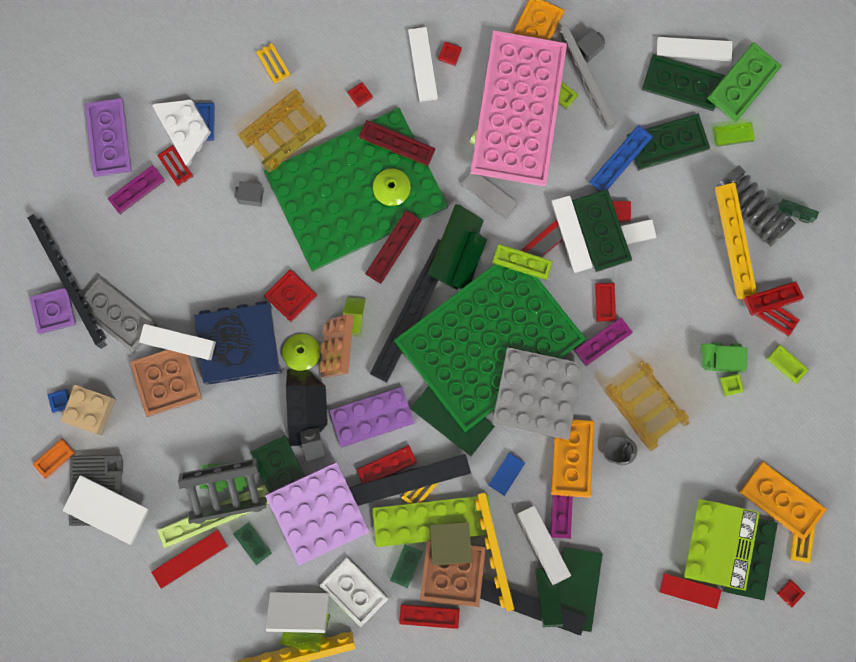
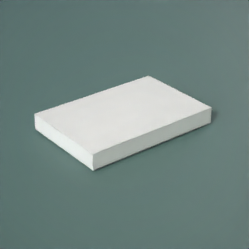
(354, 592)
(297, 612)

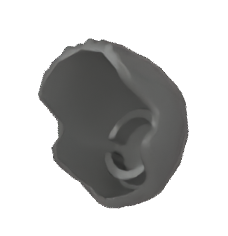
(620, 450)

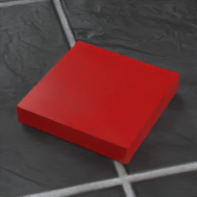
(290, 295)

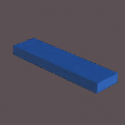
(621, 159)

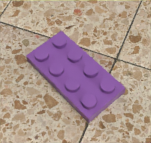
(108, 137)
(371, 417)

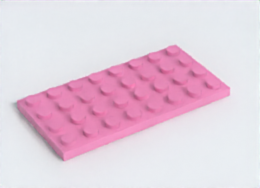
(519, 108)

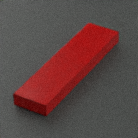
(189, 559)

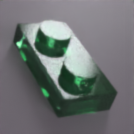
(804, 213)
(252, 543)
(406, 566)

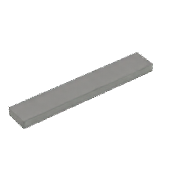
(587, 78)

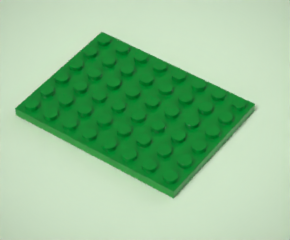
(332, 196)
(465, 339)

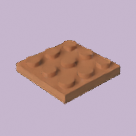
(336, 346)
(165, 381)
(453, 582)

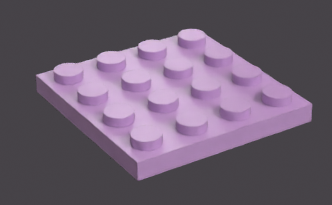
(317, 513)

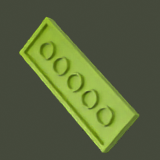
(412, 521)

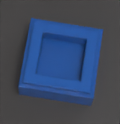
(58, 400)

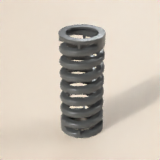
(757, 211)

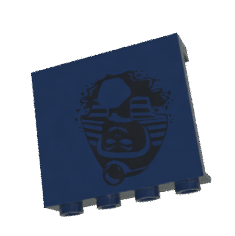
(243, 343)

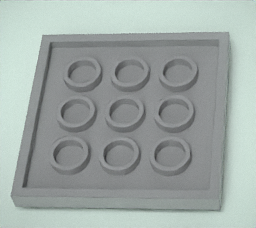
(537, 393)

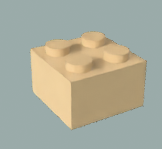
(88, 410)

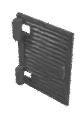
(96, 469)

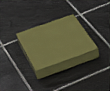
(450, 544)

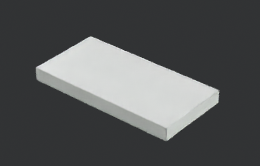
(106, 510)

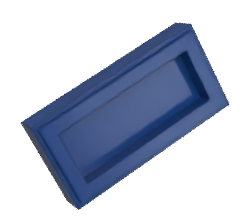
(207, 111)
(506, 474)

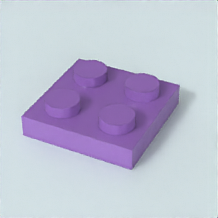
(52, 311)

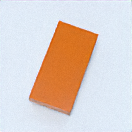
(53, 458)

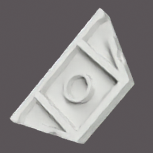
(183, 126)

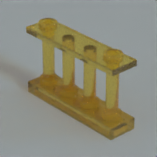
(270, 119)
(638, 424)

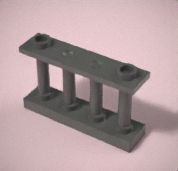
(228, 473)

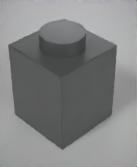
(591, 44)
(249, 193)
(312, 444)

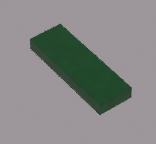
(469, 260)
(549, 600)

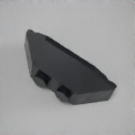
(305, 404)

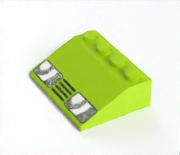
(722, 544)

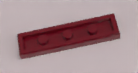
(397, 143)
(393, 247)

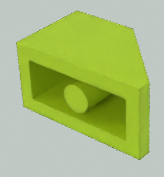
(355, 307)

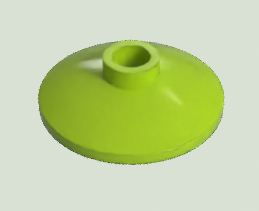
(395, 195)
(305, 360)

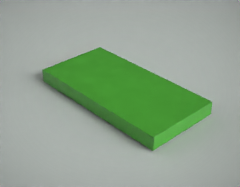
(744, 82)

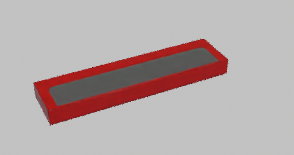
(544, 241)

